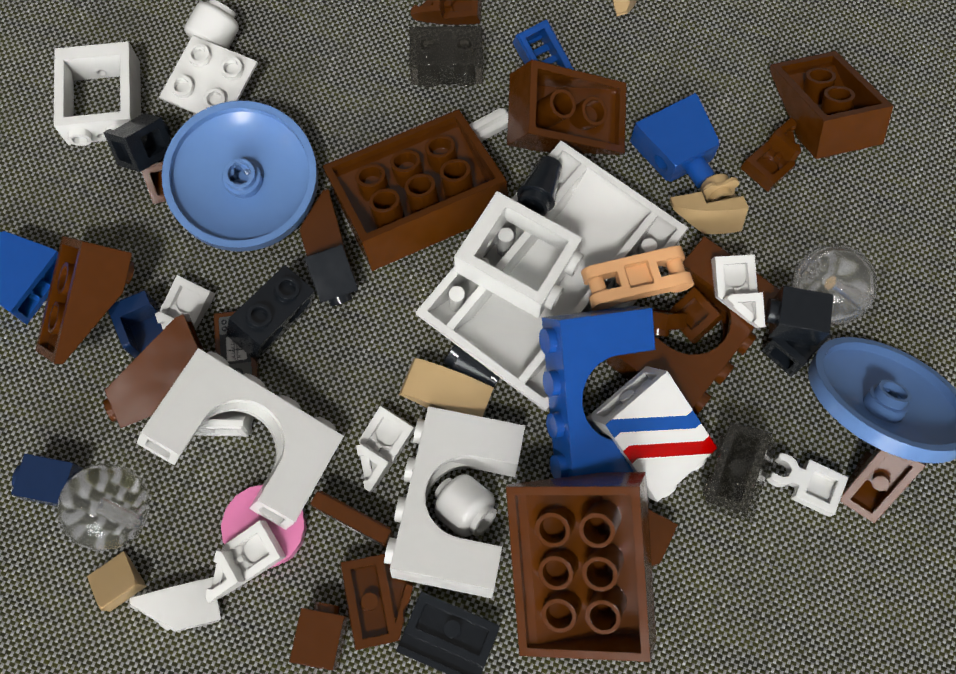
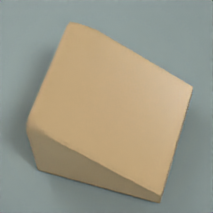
(115, 582)

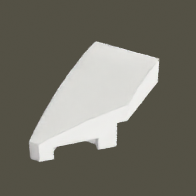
(737, 287)
(185, 298)
(382, 444)
(244, 559)
(179, 606)

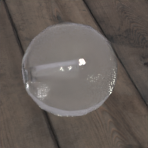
(839, 272)
(103, 507)

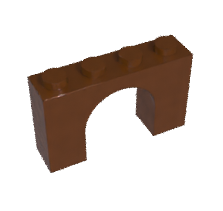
(697, 372)

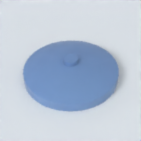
(240, 176)
(886, 398)

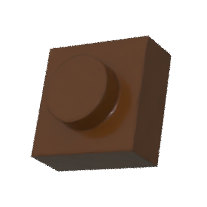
(700, 314)
(667, 320)

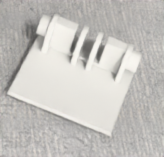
(207, 76)

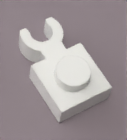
(813, 484)

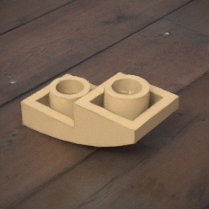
(445, 388)

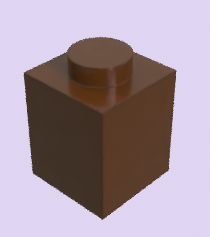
(319, 637)

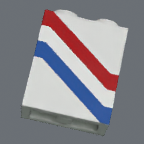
(654, 430)

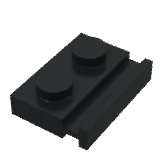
(447, 637)

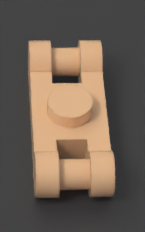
(637, 277)

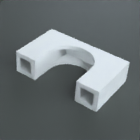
(212, 387)
(422, 549)

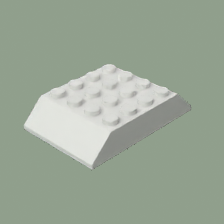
(505, 337)

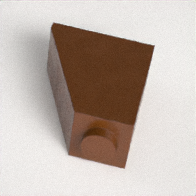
(152, 373)

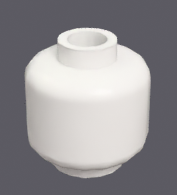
(213, 23)
(464, 505)

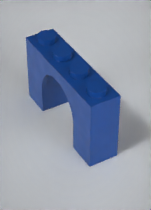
(572, 351)

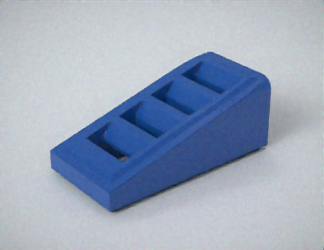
(543, 32)

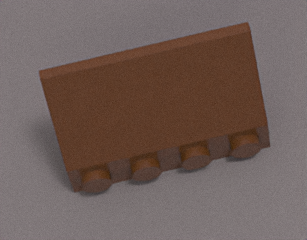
(415, 188)
(583, 567)

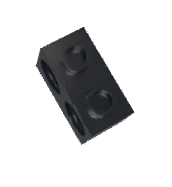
(270, 312)

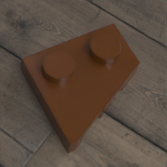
(374, 601)

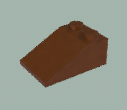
(831, 104)
(565, 106)
(81, 291)

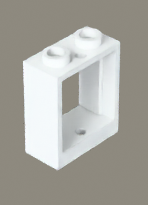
(94, 63)
(498, 211)

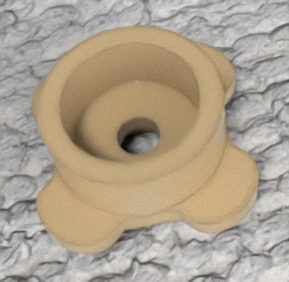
(719, 187)

